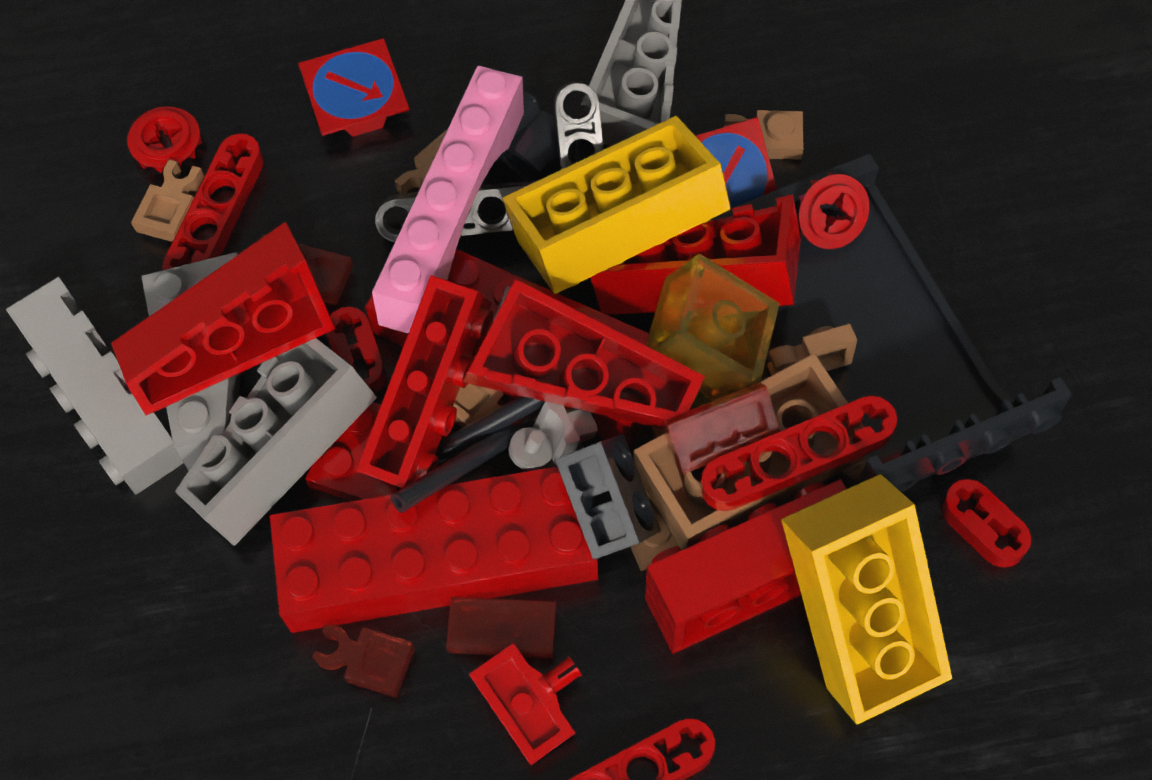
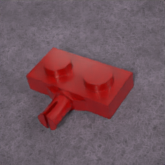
(526, 700)

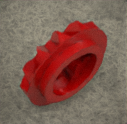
(177, 124)
(836, 231)

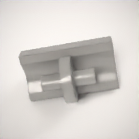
(552, 436)

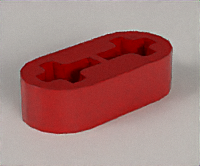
(365, 348)
(986, 523)

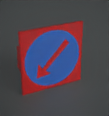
(354, 88)
(742, 160)

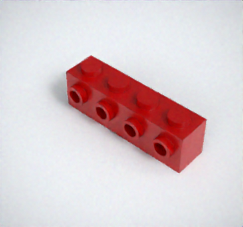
(426, 383)

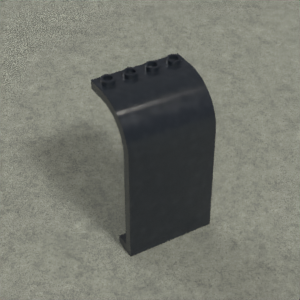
(905, 347)

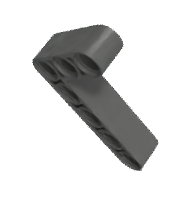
(568, 130)

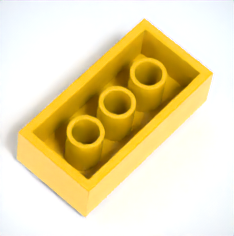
(617, 203)
(868, 597)

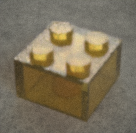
(714, 326)

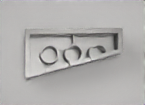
(637, 69)
(94, 386)
(207, 411)
(274, 437)

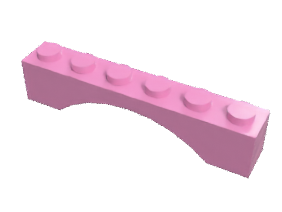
(433, 227)

